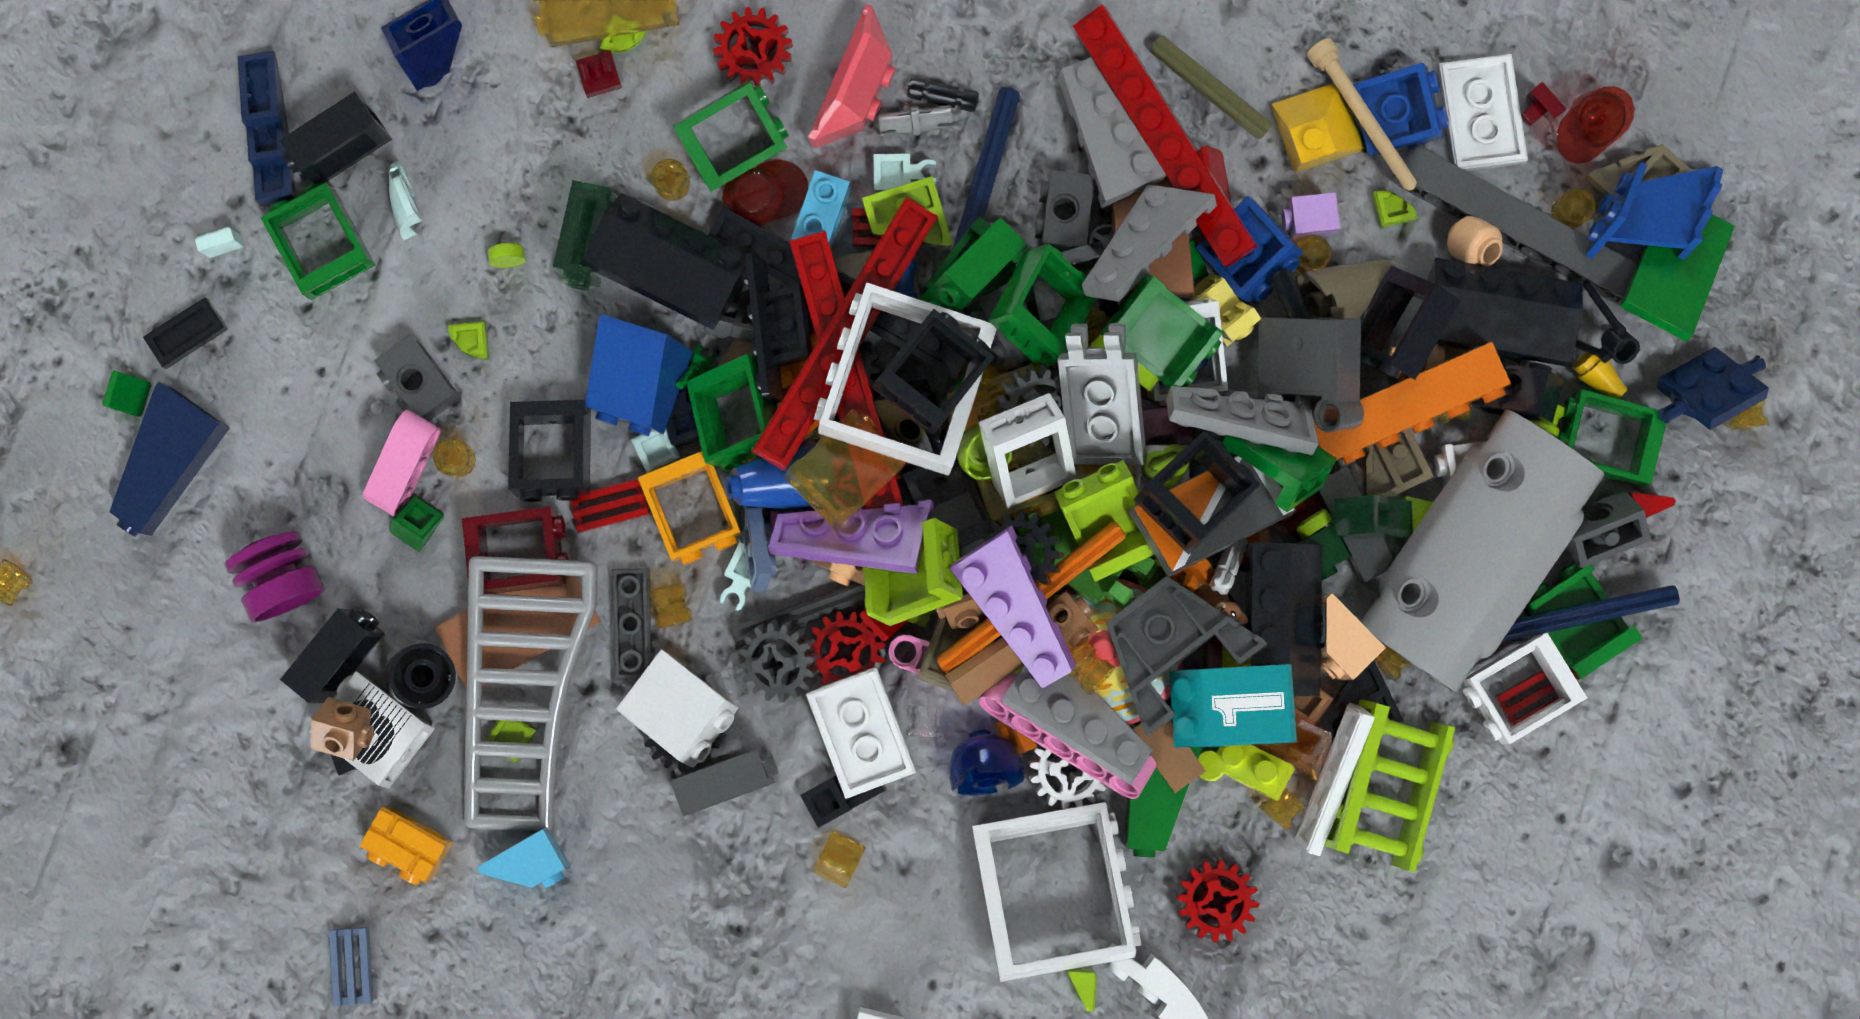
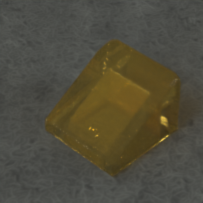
(839, 859)

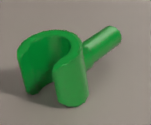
(697, 365)

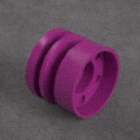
(272, 570)

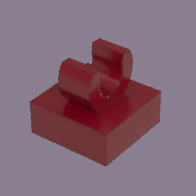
(598, 74)
(1544, 104)

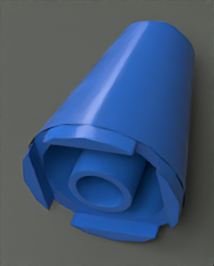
(763, 484)

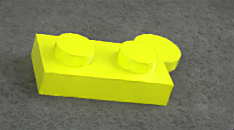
(1249, 767)

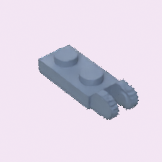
(756, 536)

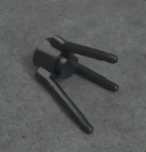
(1615, 341)

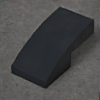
(828, 801)

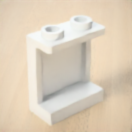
(677, 709)

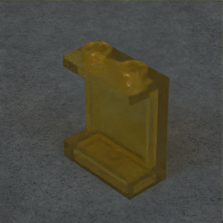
(842, 476)

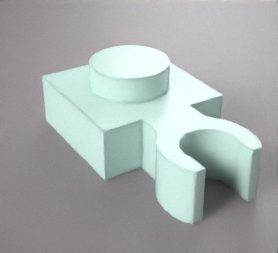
(896, 170)
(738, 572)

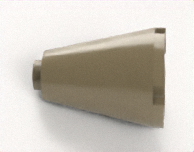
(1341, 289)

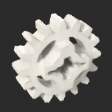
(1067, 785)

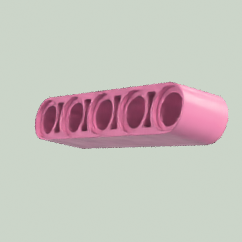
(992, 704)

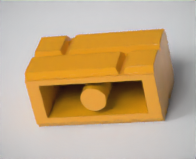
(406, 845)

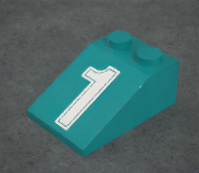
(1233, 706)

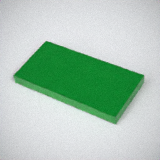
(1675, 290)

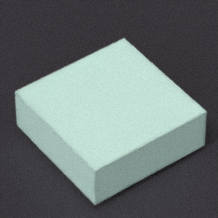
(219, 242)
(655, 450)

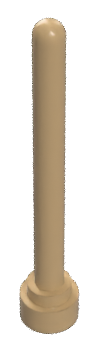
(1325, 56)

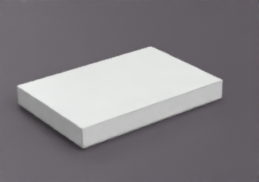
(1482, 112)
(861, 732)

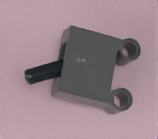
(1311, 358)

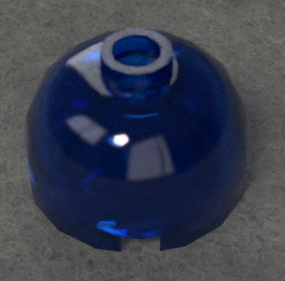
(984, 763)

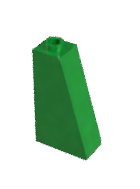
(1153, 814)

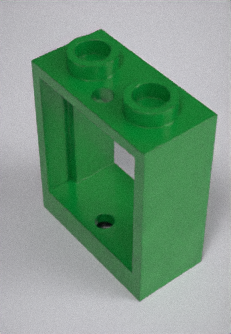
(699, 156)
(975, 267)
(337, 271)
(1021, 326)
(703, 394)
(1648, 439)

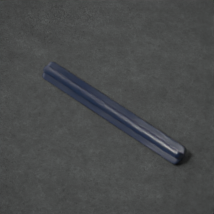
(988, 161)
(1593, 612)

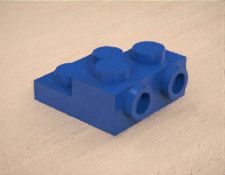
(1405, 106)
(1253, 273)

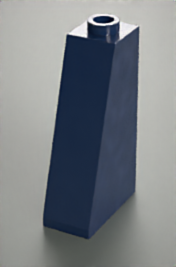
(165, 458)

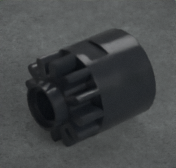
(439, 672)

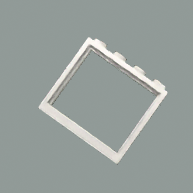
(917, 311)
(1114, 864)

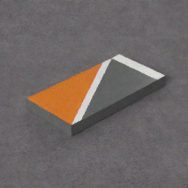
(1204, 498)

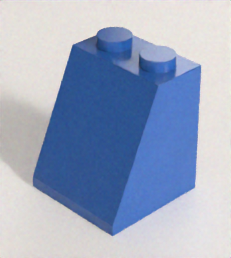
(634, 375)

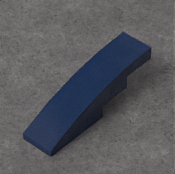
(266, 124)

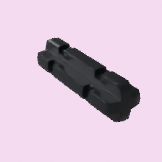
(942, 94)

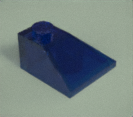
(425, 41)

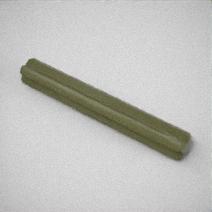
(1210, 87)

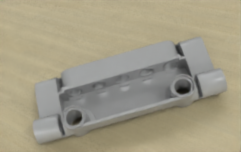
(1482, 550)

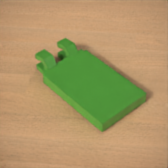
(1084, 583)

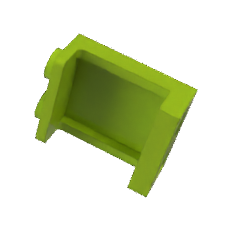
(1096, 502)
(901, 595)

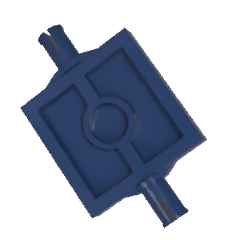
(1712, 388)

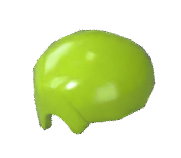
(972, 454)

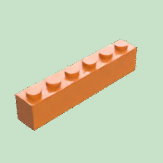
(1417, 402)

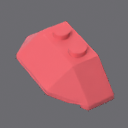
(856, 84)

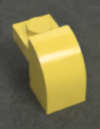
(1235, 316)

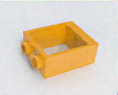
(674, 473)

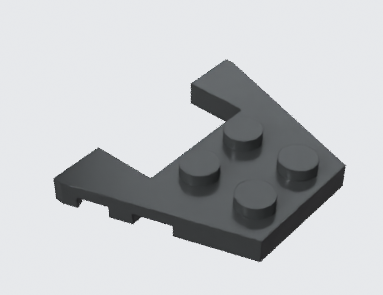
(1160, 633)

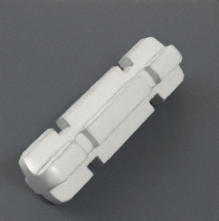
(1228, 567)

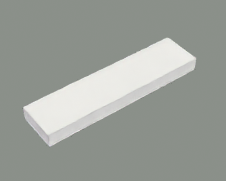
(1334, 778)

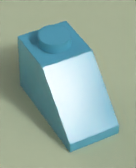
(529, 862)

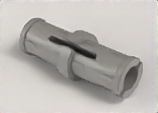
(915, 120)

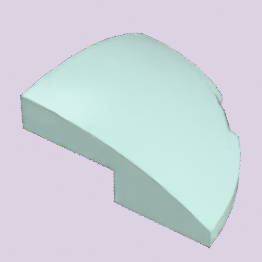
(401, 200)

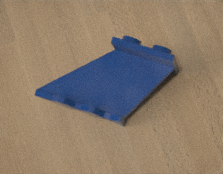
(1657, 211)

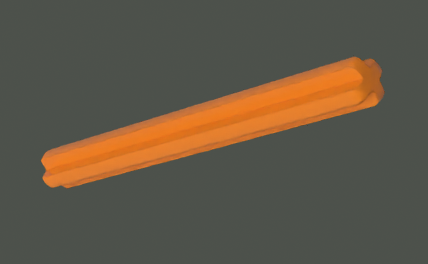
(1070, 568)

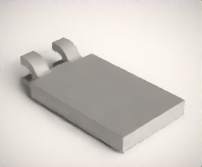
(1102, 399)

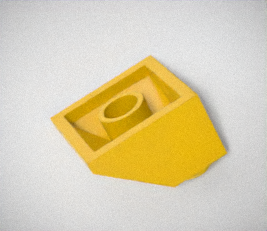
(1317, 127)

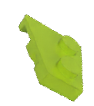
(883, 206)

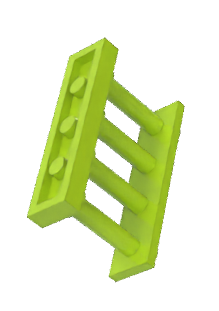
(1426, 777)

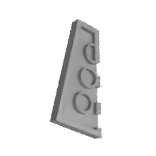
(1114, 147)
(1143, 237)
(1257, 420)
(1080, 722)

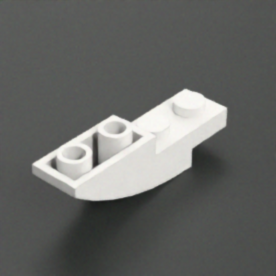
(1160, 983)

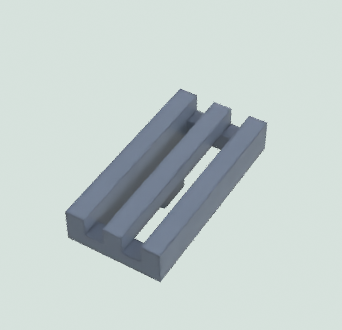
(336, 966)

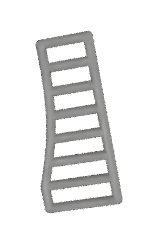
(558, 679)

